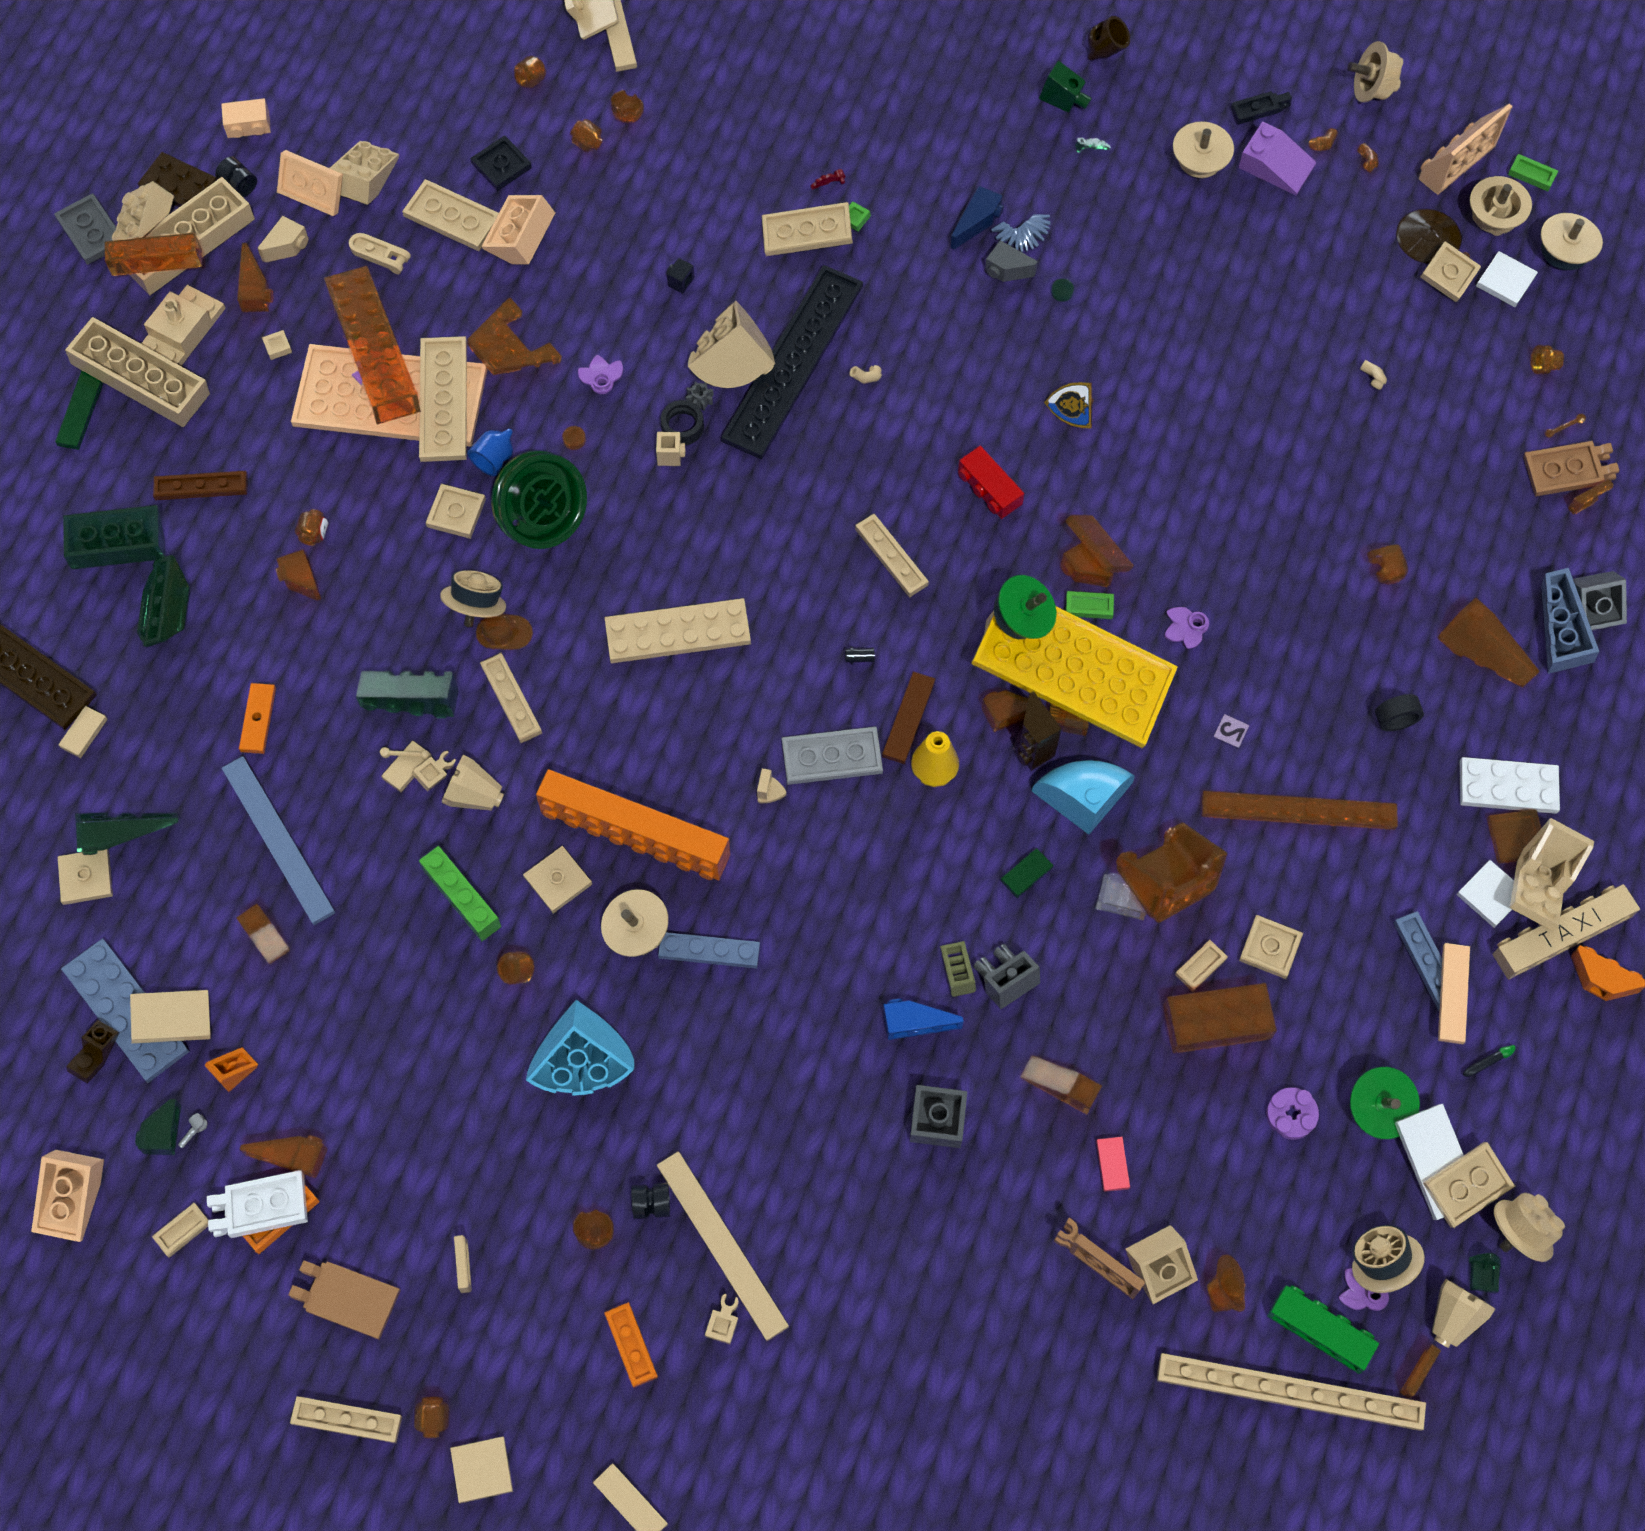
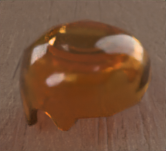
(626, 107)
(593, 1229)

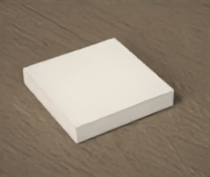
(1506, 279)
(1489, 893)

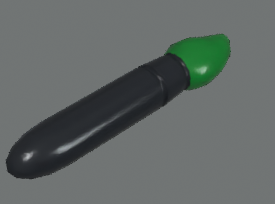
(1491, 1059)

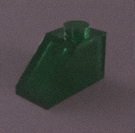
(160, 1130)

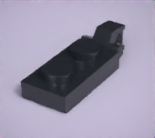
(1260, 106)

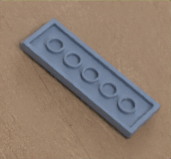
(107, 991)

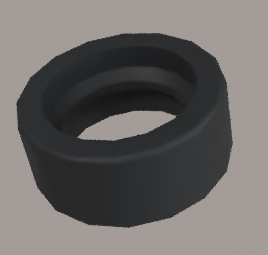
(688, 408)
(1399, 712)

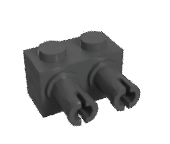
(1011, 979)

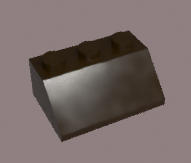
(1038, 735)

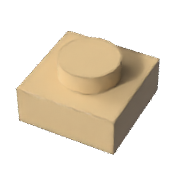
(277, 345)

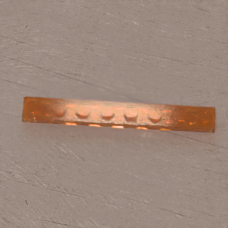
(1299, 810)

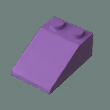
(1276, 159)

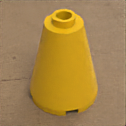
(935, 760)

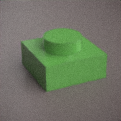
(858, 216)

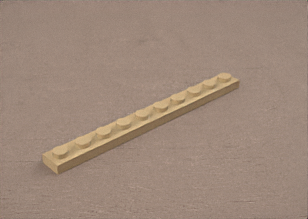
(1291, 1392)

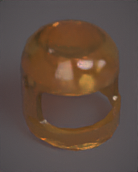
(1392, 563)

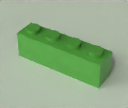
(460, 893)

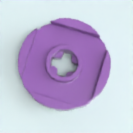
(1299, 1100)

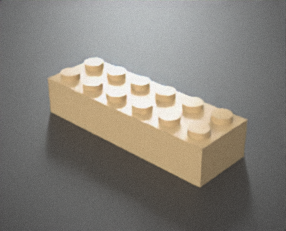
(211, 214)
(137, 371)

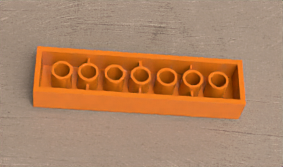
(633, 825)

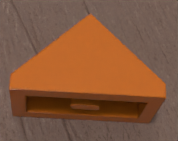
(232, 1068)

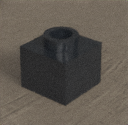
(680, 275)

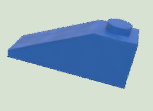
(915, 1019)

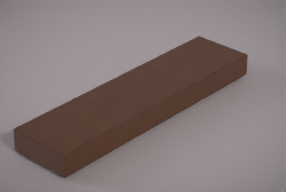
(200, 485)
(908, 718)

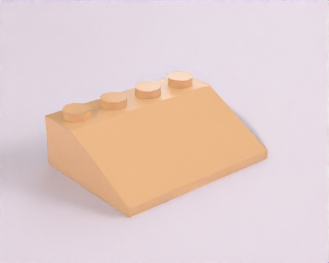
(1464, 150)

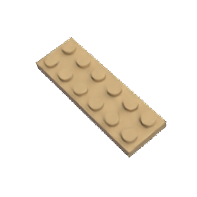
(443, 399)
(677, 630)

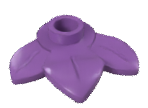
(601, 372)
(1183, 628)
(1360, 1298)

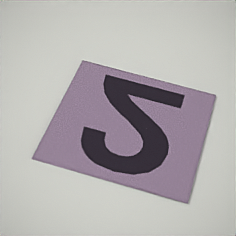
(1231, 730)

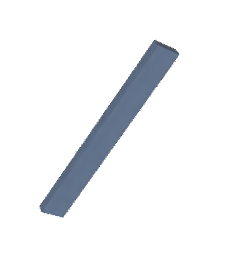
(278, 841)

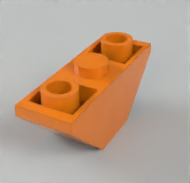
(1605, 976)

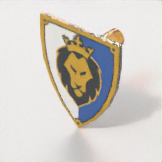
(1073, 404)

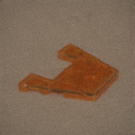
(502, 349)

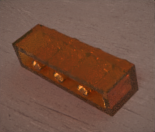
(153, 254)

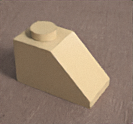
(283, 241)

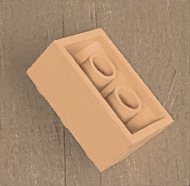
(519, 228)

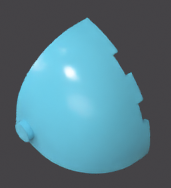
(1084, 790)
(580, 1055)

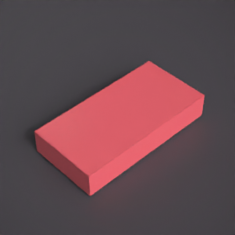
(1113, 1164)

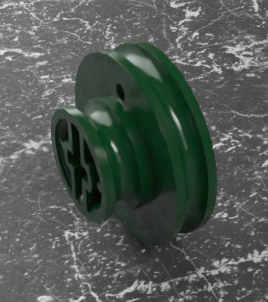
(542, 495)

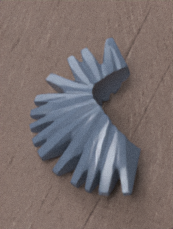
(1025, 233)

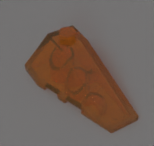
(1486, 641)

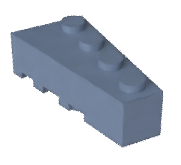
(1566, 624)

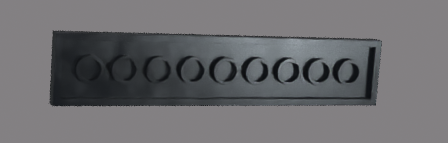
(795, 361)

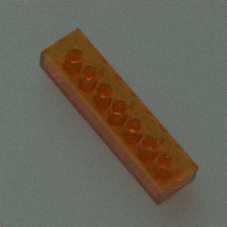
(372, 345)

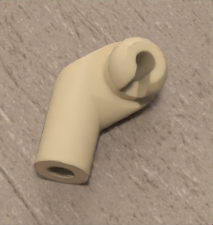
(866, 377)

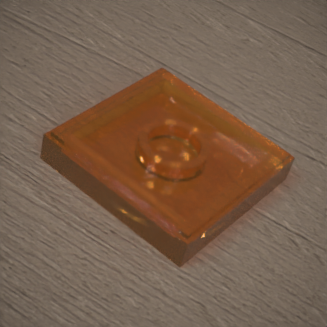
(1512, 833)

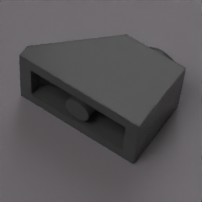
(1009, 263)

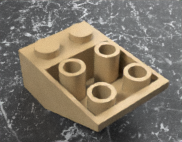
(365, 171)
(142, 211)

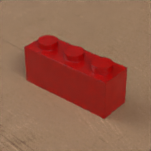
(990, 482)

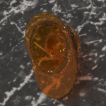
(504, 632)
(1227, 1286)

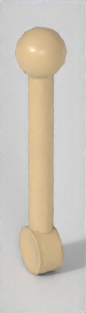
(385, 752)

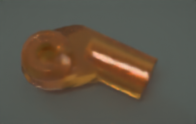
(1325, 142)
(1371, 156)

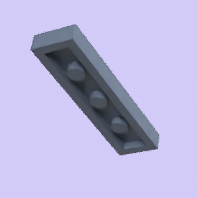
(709, 950)
(1422, 951)

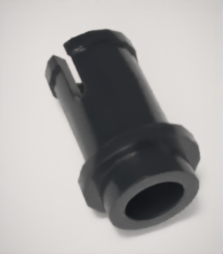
(859, 655)

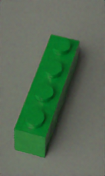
(1323, 1329)

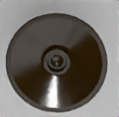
(1424, 232)

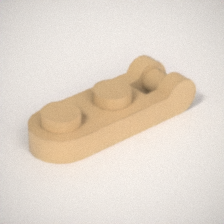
(378, 252)

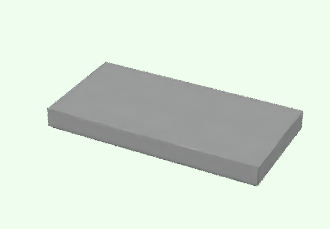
(832, 755)

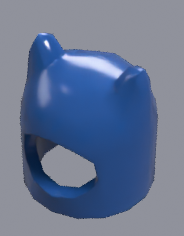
(491, 451)

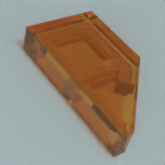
(1589, 497)

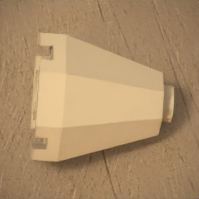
(472, 787)
(1458, 1314)

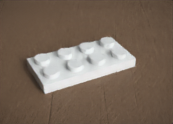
(1509, 785)

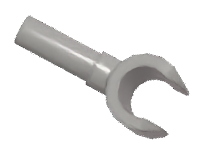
(198, 1124)

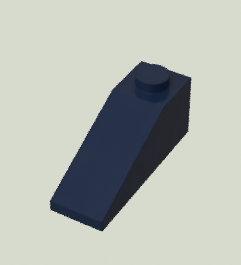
(978, 216)

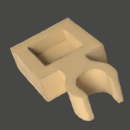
(432, 771)
(723, 1324)

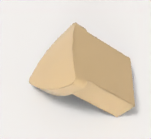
(769, 789)

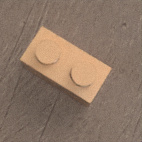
(246, 118)

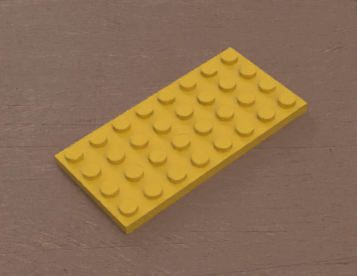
(1083, 674)

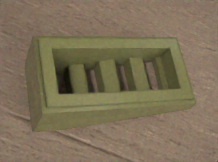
(962, 983)

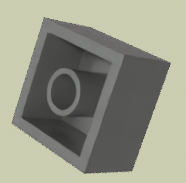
(938, 1116)

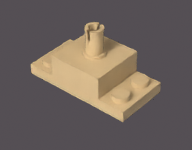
(181, 323)

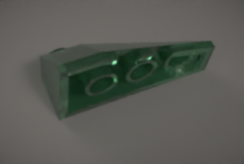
(100, 831)

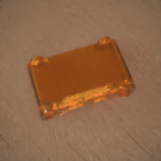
(1173, 874)

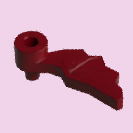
(826, 179)

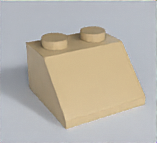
(1162, 1263)

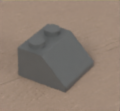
(1603, 599)

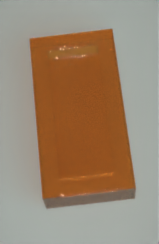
(1420, 1371)

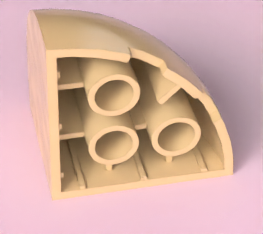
(732, 351)

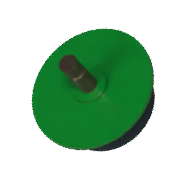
(1025, 608)
(1381, 1099)

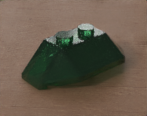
(163, 602)

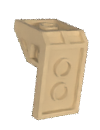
(1547, 870)

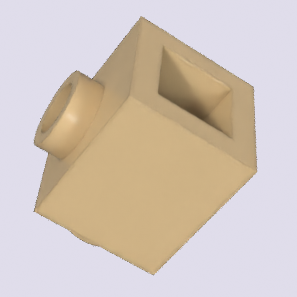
(669, 449)

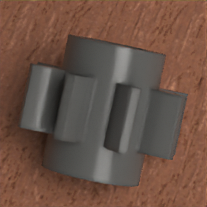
(700, 395)

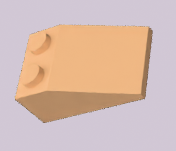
(66, 1194)

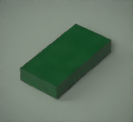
(1026, 873)

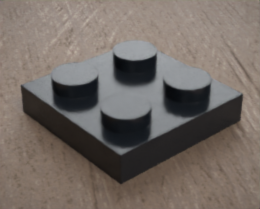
(501, 163)

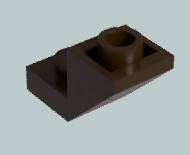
(96, 1048)

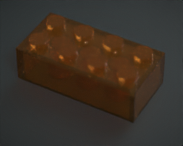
(1219, 1018)

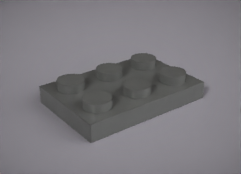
(87, 227)

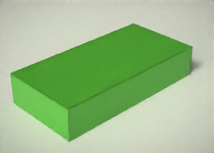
(1533, 172)
(1090, 604)

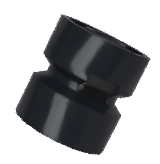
(236, 175)
(650, 1200)

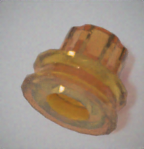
(1546, 359)

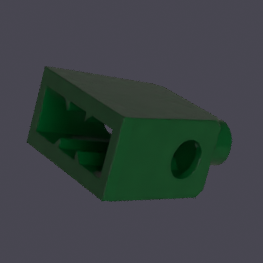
(1064, 89)

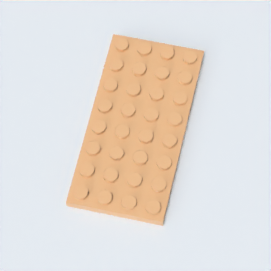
(337, 402)

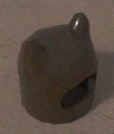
(1108, 38)

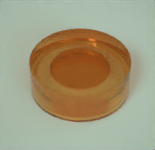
(574, 437)

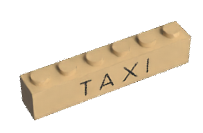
(1575, 927)

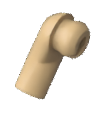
(1376, 372)

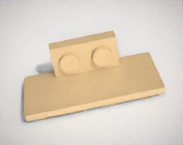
(592, 15)

